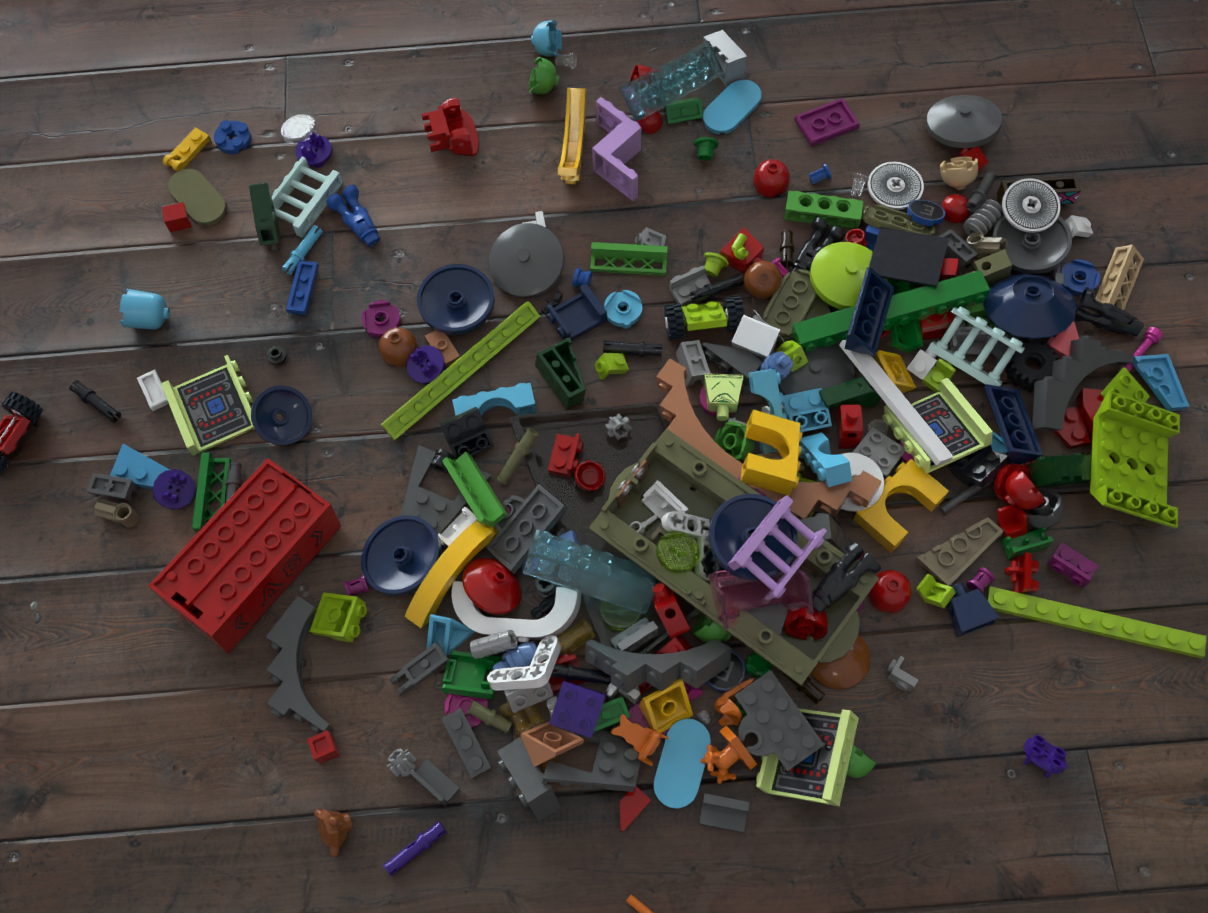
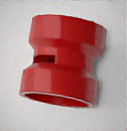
(856, 236)

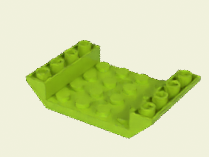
(1139, 435)

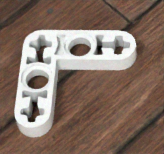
(700, 535)
(531, 678)

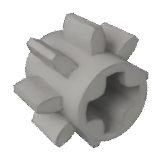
(618, 426)
(401, 762)

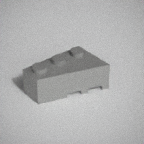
(730, 57)

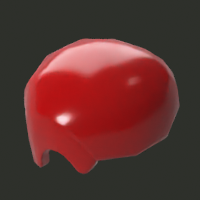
(651, 123)
(955, 208)
(589, 476)

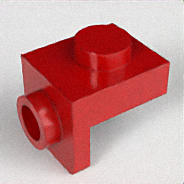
(975, 153)

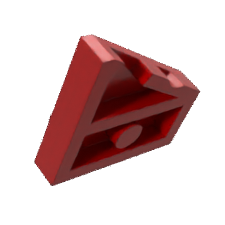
(1073, 430)

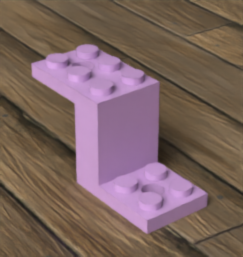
(616, 148)

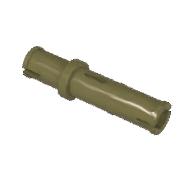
(521, 449)

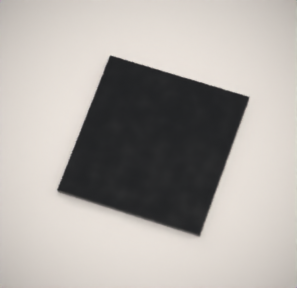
(909, 256)

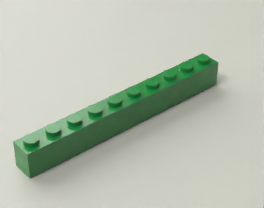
(903, 308)

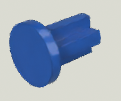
(820, 174)

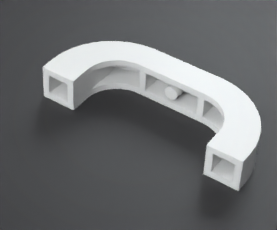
(559, 619)

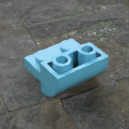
(807, 410)

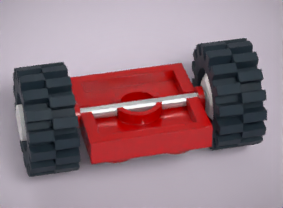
(15, 426)

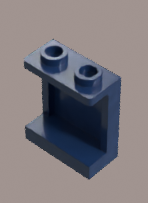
(577, 314)

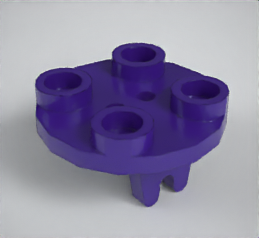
(309, 147)
(431, 369)
(169, 497)
(1045, 755)

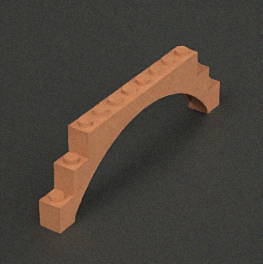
(806, 495)

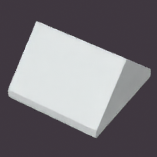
(755, 337)

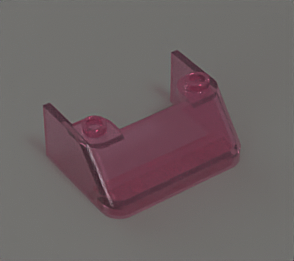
(737, 594)

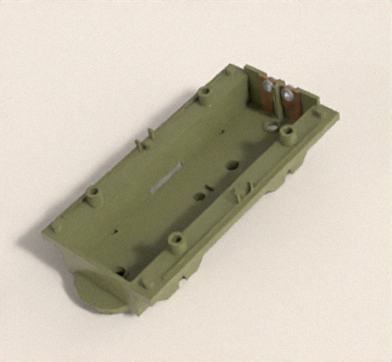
(680, 469)

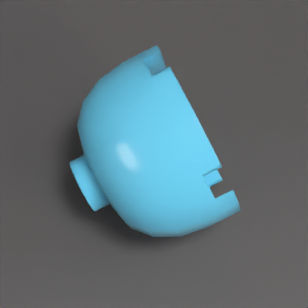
(547, 38)

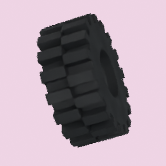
(1022, 373)

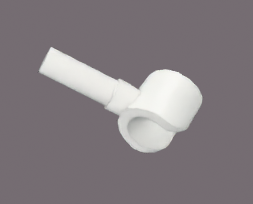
(644, 524)
(551, 702)

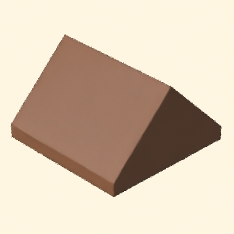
(548, 742)

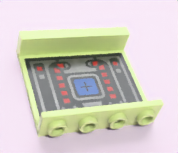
(211, 407)
(950, 419)
(823, 773)

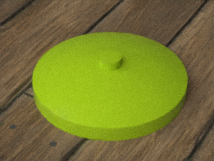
(839, 273)

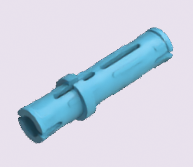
(302, 250)

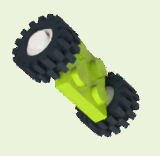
(703, 316)

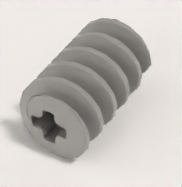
(983, 218)

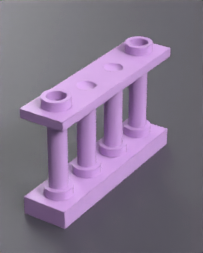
(756, 542)

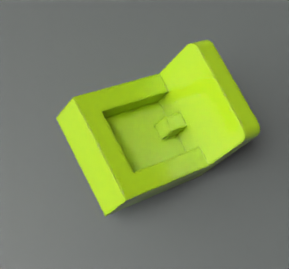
(795, 353)
(611, 364)
(934, 592)

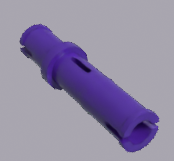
(414, 848)

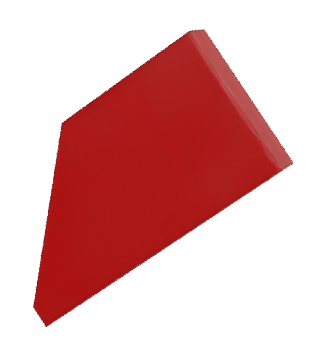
(631, 806)

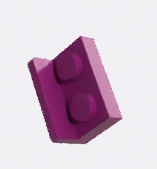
(1072, 565)

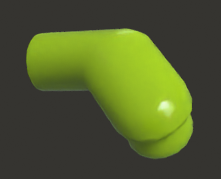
(737, 247)

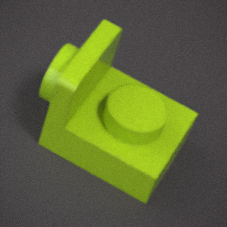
(939, 372)

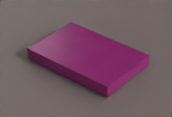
(826, 122)

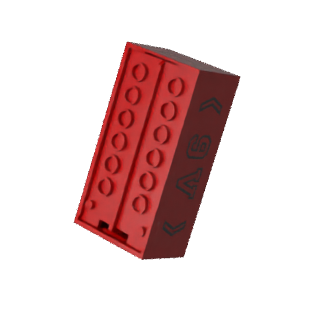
(246, 555)

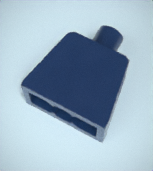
(970, 611)

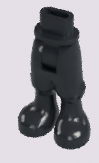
(810, 247)
(1110, 316)
(839, 581)

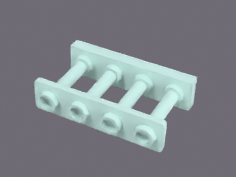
(316, 205)
(958, 357)

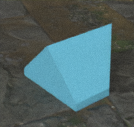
(447, 633)

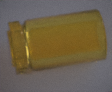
(575, 636)

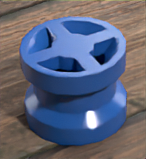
(581, 277)

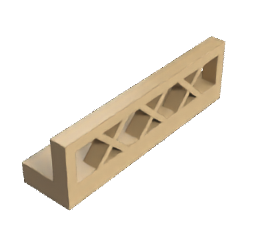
(1116, 276)

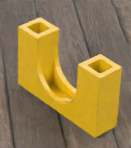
(785, 437)
(907, 480)

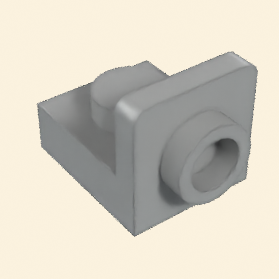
(650, 237)

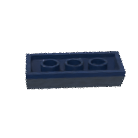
(869, 314)
(1013, 424)

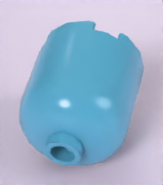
(143, 310)

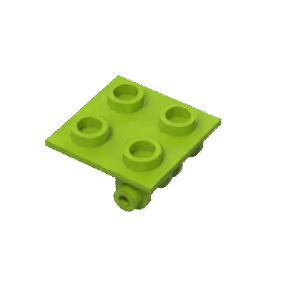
(1126, 385)

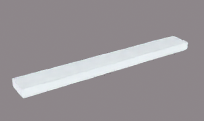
(900, 406)

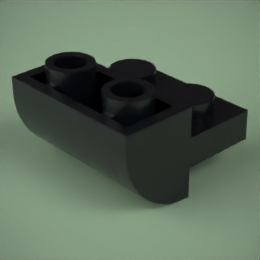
(466, 433)
(979, 466)

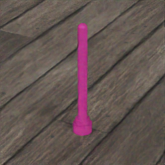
(1151, 337)

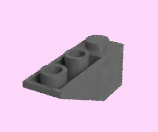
(732, 360)

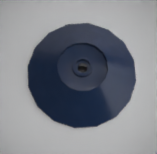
(1030, 306)

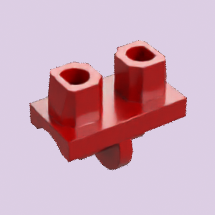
(1021, 572)

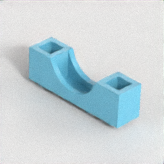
(766, 385)
(517, 398)
(829, 468)

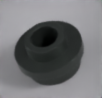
(280, 358)

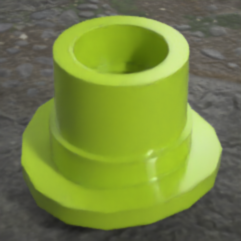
(714, 263)

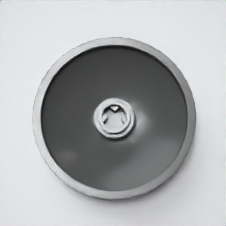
(964, 121)
(1035, 251)
(526, 260)
(824, 369)

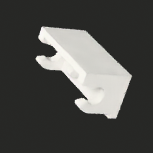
(662, 501)
(462, 522)

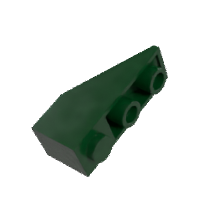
(264, 214)
(850, 393)

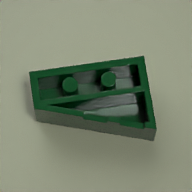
(562, 373)
(1061, 470)

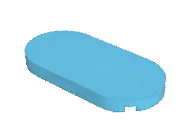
(732, 107)
(680, 765)

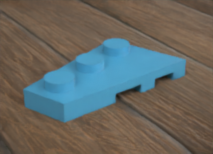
(1162, 379)
(137, 467)

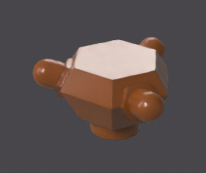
(333, 829)

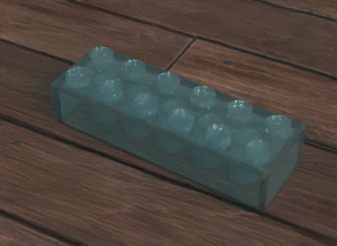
(671, 81)
(589, 571)

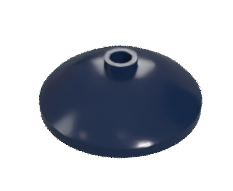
(293, 408)

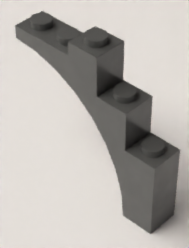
(1054, 391)
(288, 640)
(659, 670)

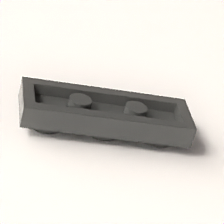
(466, 743)

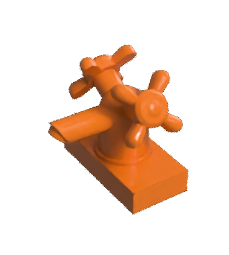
(728, 756)

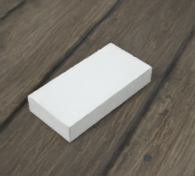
(153, 390)

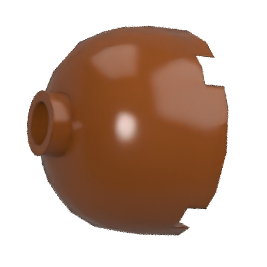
(762, 279)
(396, 346)

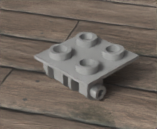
(881, 450)

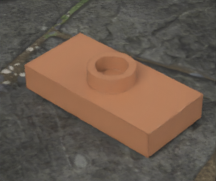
(444, 345)

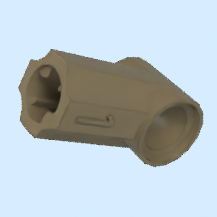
(986, 245)
(116, 513)

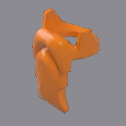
(726, 705)
(642, 738)

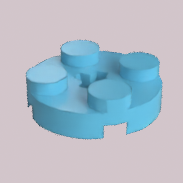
(623, 318)

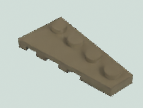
(954, 556)

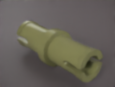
(489, 717)

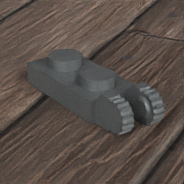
(420, 668)

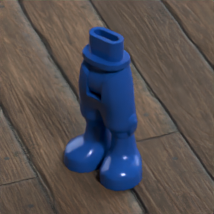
(359, 219)

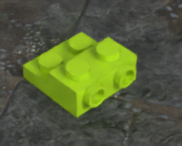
(338, 617)

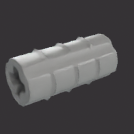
(493, 644)

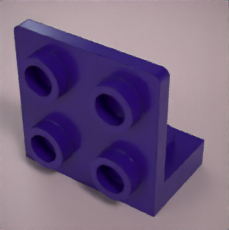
(577, 709)

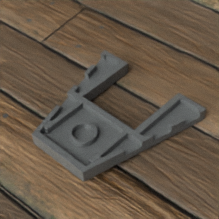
(425, 504)
(613, 768)

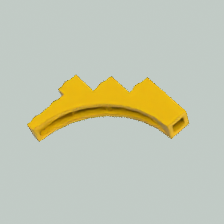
(573, 136)

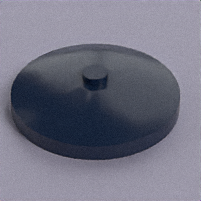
(455, 299)
(734, 525)
(400, 555)

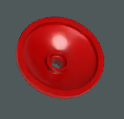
(491, 586)

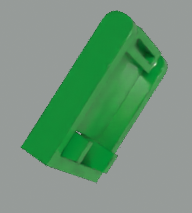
(466, 675)

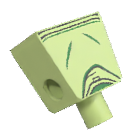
(722, 393)

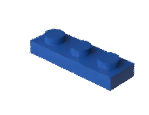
(302, 287)

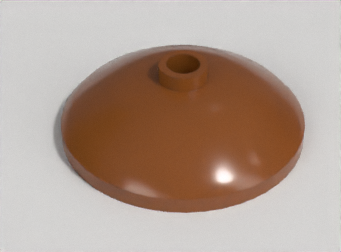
(845, 671)

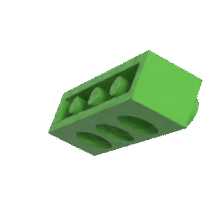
(831, 211)

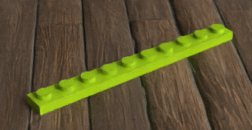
(460, 370)
(1097, 622)

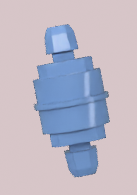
(778, 361)
(518, 657)

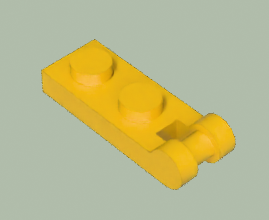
(187, 150)

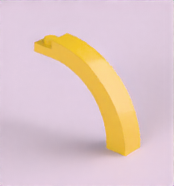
(446, 571)

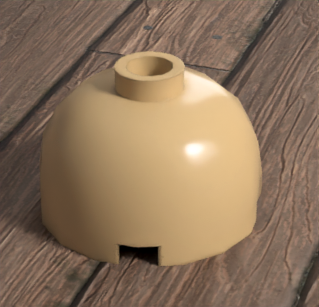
(959, 172)

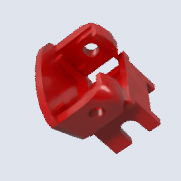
(451, 129)

